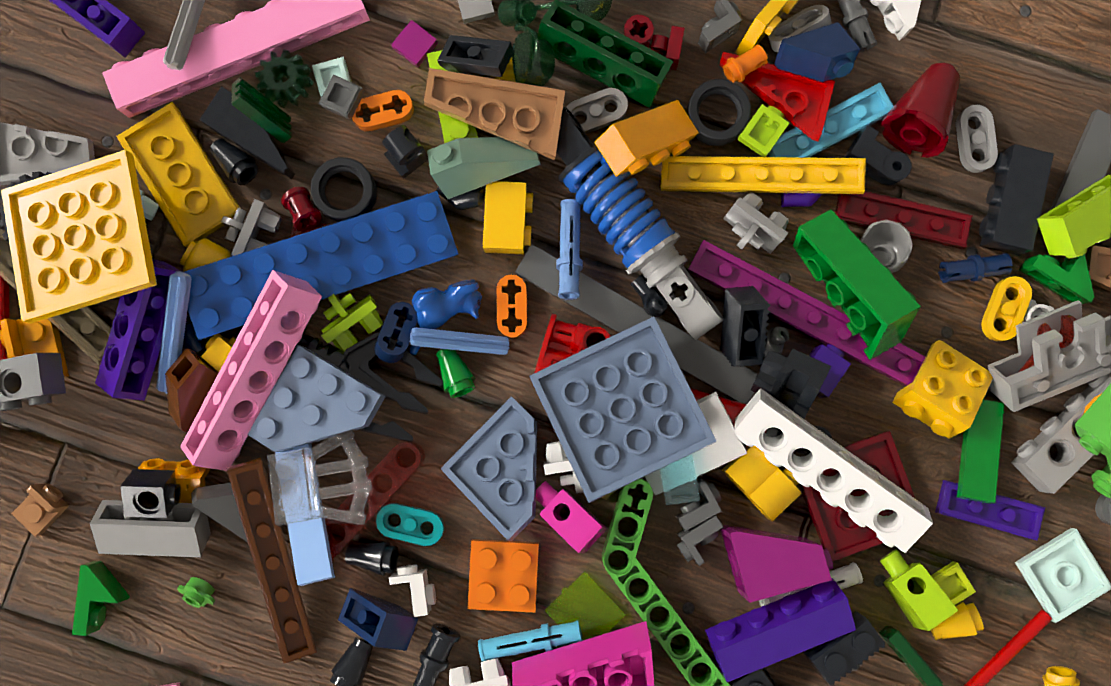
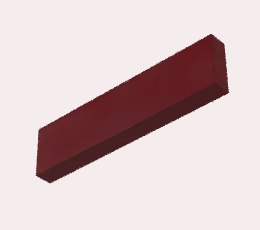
(920, 220)

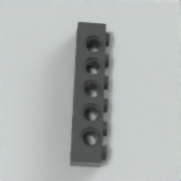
(30, 379)

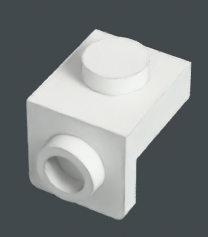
(422, 592)

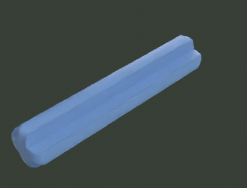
(459, 341)

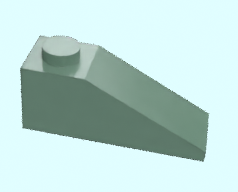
(475, 162)

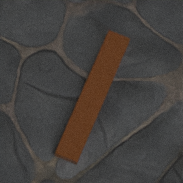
(271, 560)

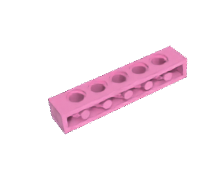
(250, 371)

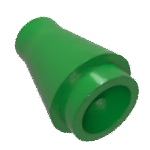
(455, 374)

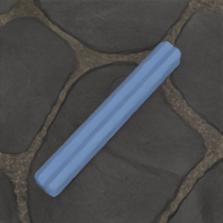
(174, 324)

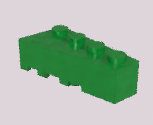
(856, 282)

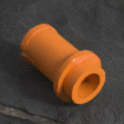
(739, 67)

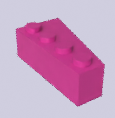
(604, 660)

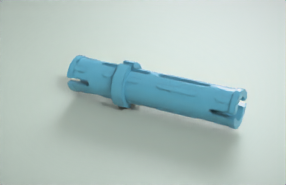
(491, 648)

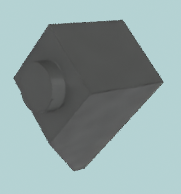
(220, 505)

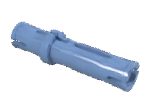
(569, 250)

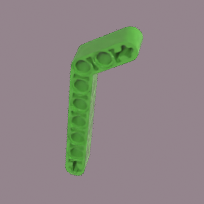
(652, 596)

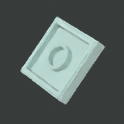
(1063, 575)

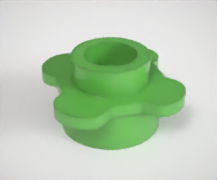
(197, 592)

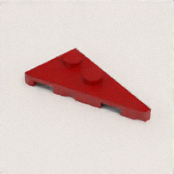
(796, 96)

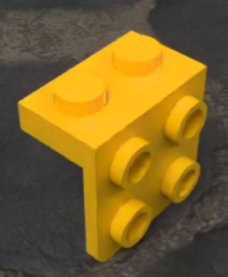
(945, 391)

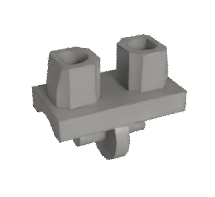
(257, 218)
(754, 226)

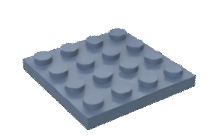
(622, 409)

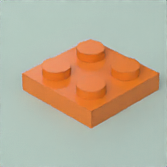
(503, 575)

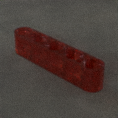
(376, 497)

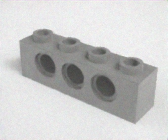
(1034, 456)

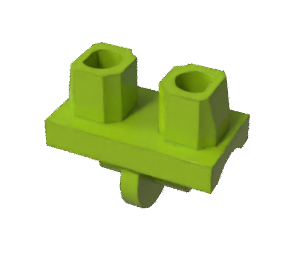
(338, 330)

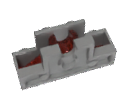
(1053, 356)

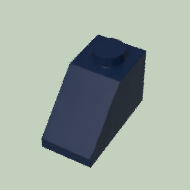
(818, 53)
(378, 620)

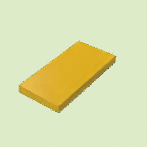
(179, 174)

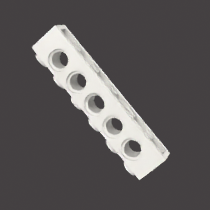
(899, 529)

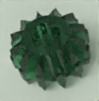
(284, 66)

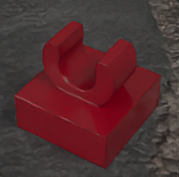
(669, 46)

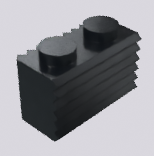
(744, 326)
(845, 652)

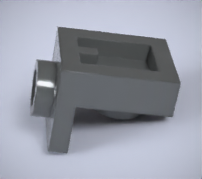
(721, 28)
(696, 511)
(701, 533)

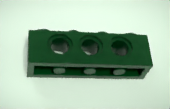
(604, 53)

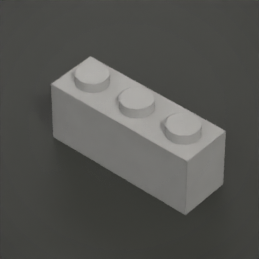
(179, 535)

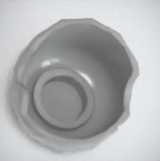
(889, 243)

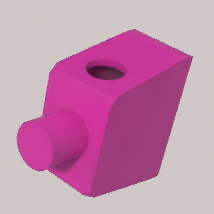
(581, 526)

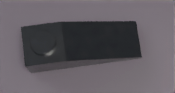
(244, 132)

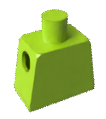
(926, 603)

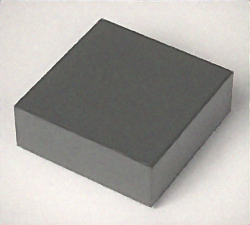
(342, 97)

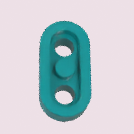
(411, 524)

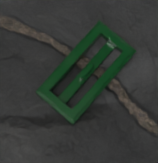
(261, 110)
(910, 657)

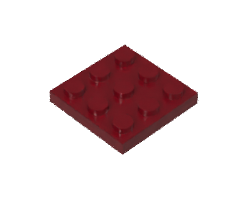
(833, 524)

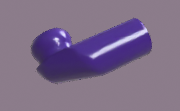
(799, 199)

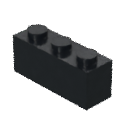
(1016, 199)

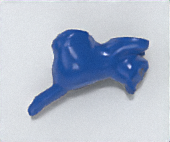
(437, 307)

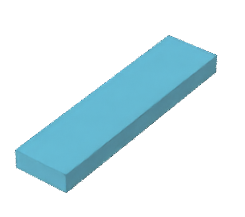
(839, 124)

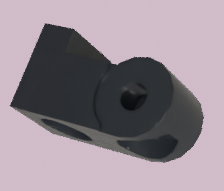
(404, 151)
(881, 162)

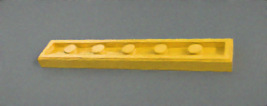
(764, 174)

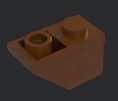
(187, 387)

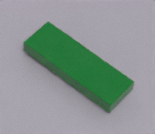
(981, 454)

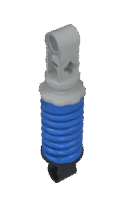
(630, 227)

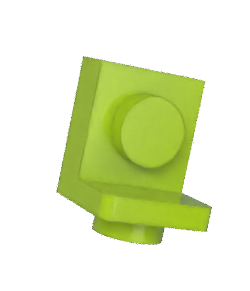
(764, 130)

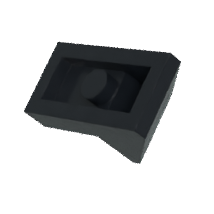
(476, 56)

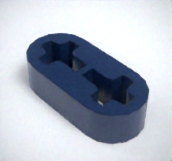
(390, 330)

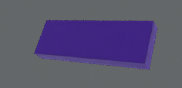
(1004, 514)

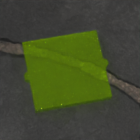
(588, 604)

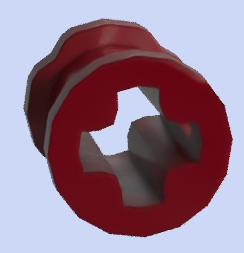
(641, 26)
(303, 212)

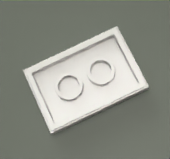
(723, 451)

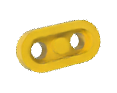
(1005, 310)

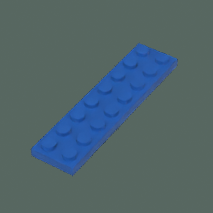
(327, 258)

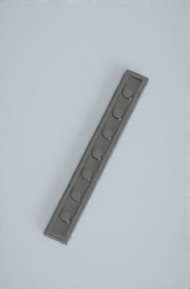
(620, 314)

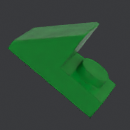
(1068, 281)
(94, 587)

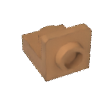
(40, 508)

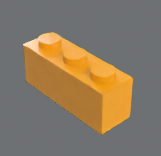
(647, 138)

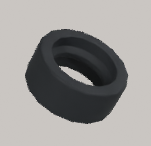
(736, 95)
(336, 166)

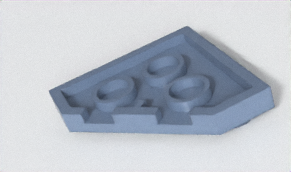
(313, 404)
(500, 469)

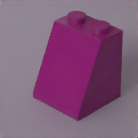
(773, 563)

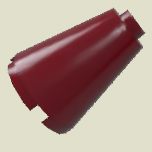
(924, 113)

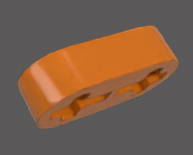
(383, 118)
(503, 306)

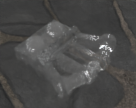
(296, 482)

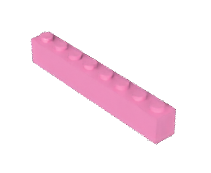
(229, 50)

